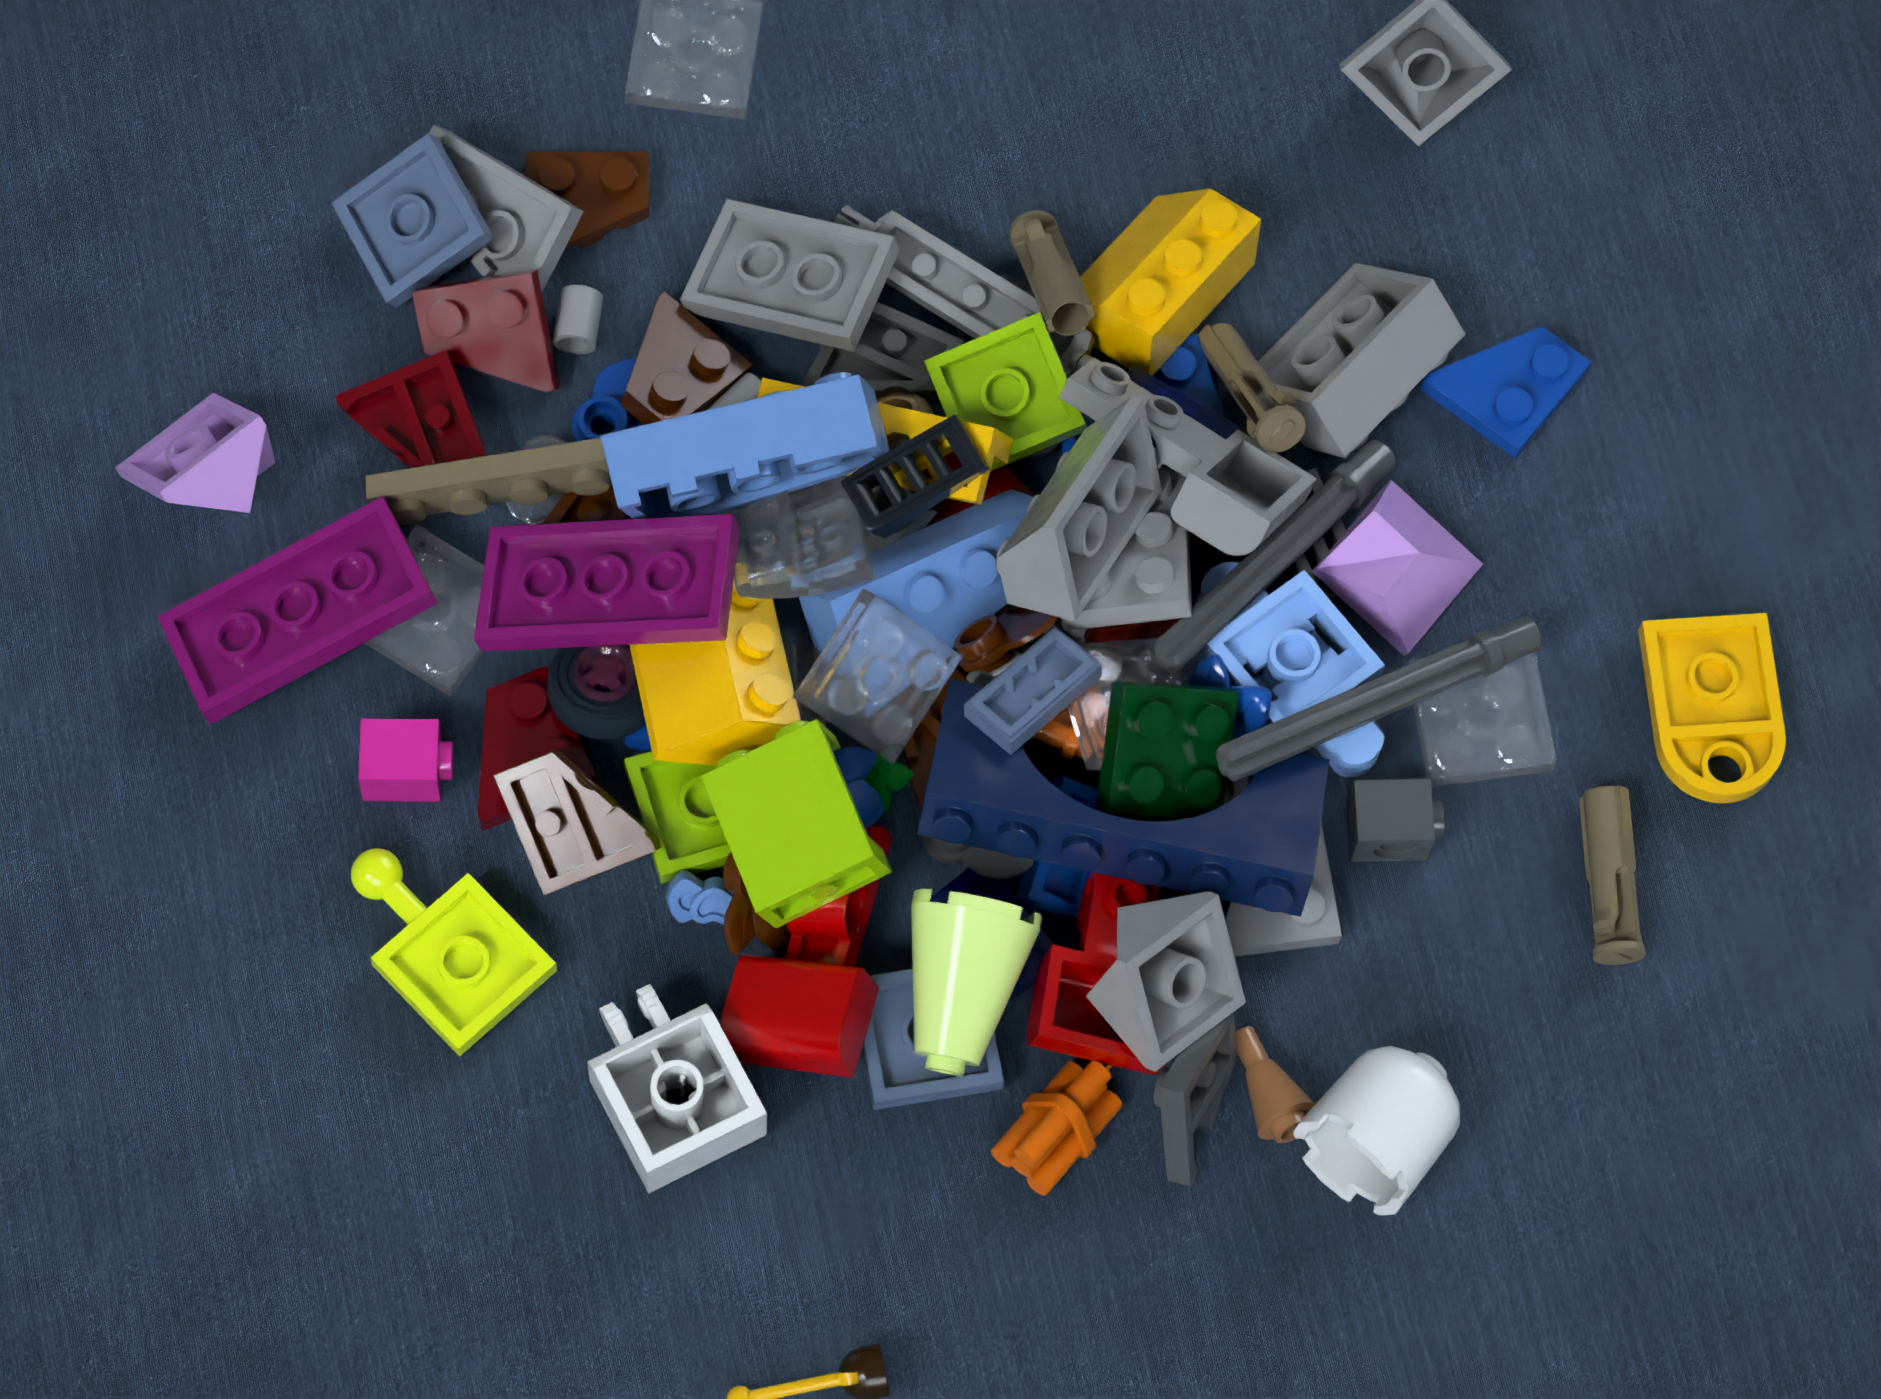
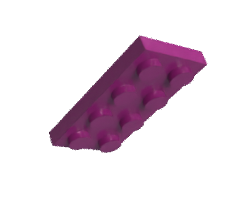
(607, 583)
(296, 610)

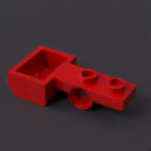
(815, 1002)
(1060, 1011)

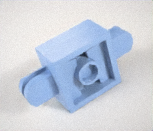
(1307, 649)

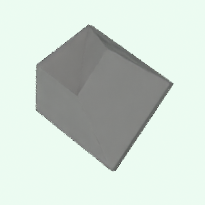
(1425, 67)
(1169, 976)

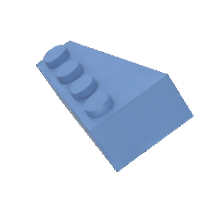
(746, 450)
(933, 576)

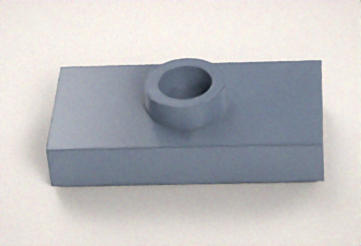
(1033, 690)

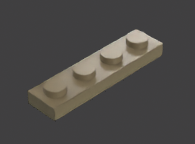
(475, 483)

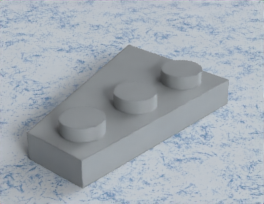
(524, 217)

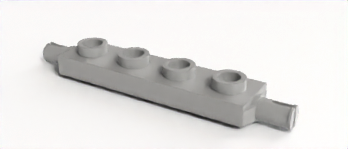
(959, 286)

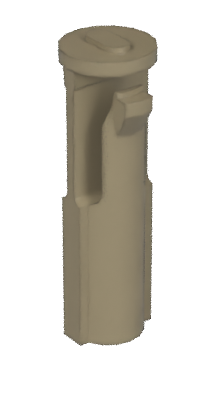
(1051, 273)
(1270, 425)
(1610, 872)

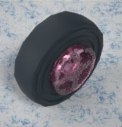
(590, 710)

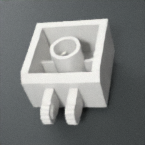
(677, 1054)

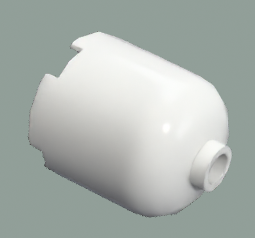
(1381, 1127)

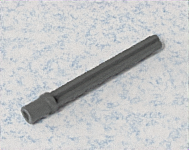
(1344, 490)
(1476, 656)

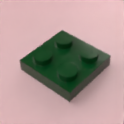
(1164, 749)

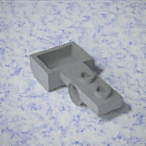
(1232, 485)

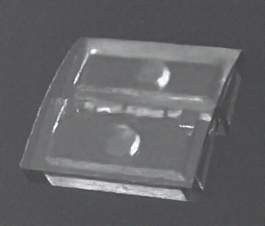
(800, 549)

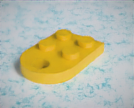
(1712, 697)

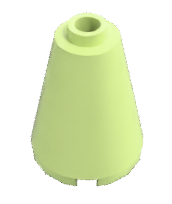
(964, 973)

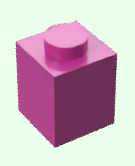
(403, 760)

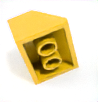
(1168, 275)
(717, 694)

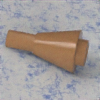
(1274, 1096)

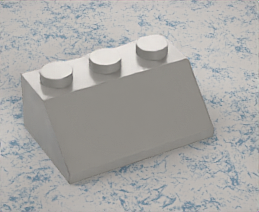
(1361, 353)
(1083, 515)

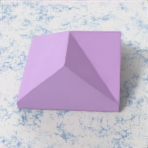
(204, 457)
(1397, 568)

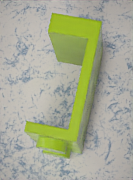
(793, 823)

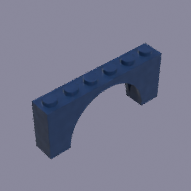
(1247, 851)

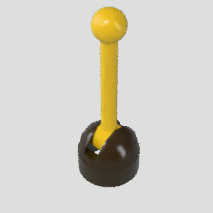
(859, 1374)

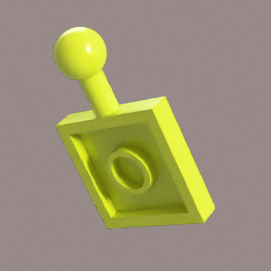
(458, 959)

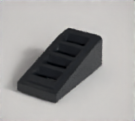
(927, 495)

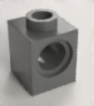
(1393, 820)

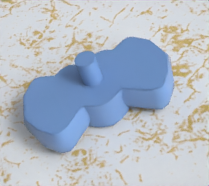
(697, 899)

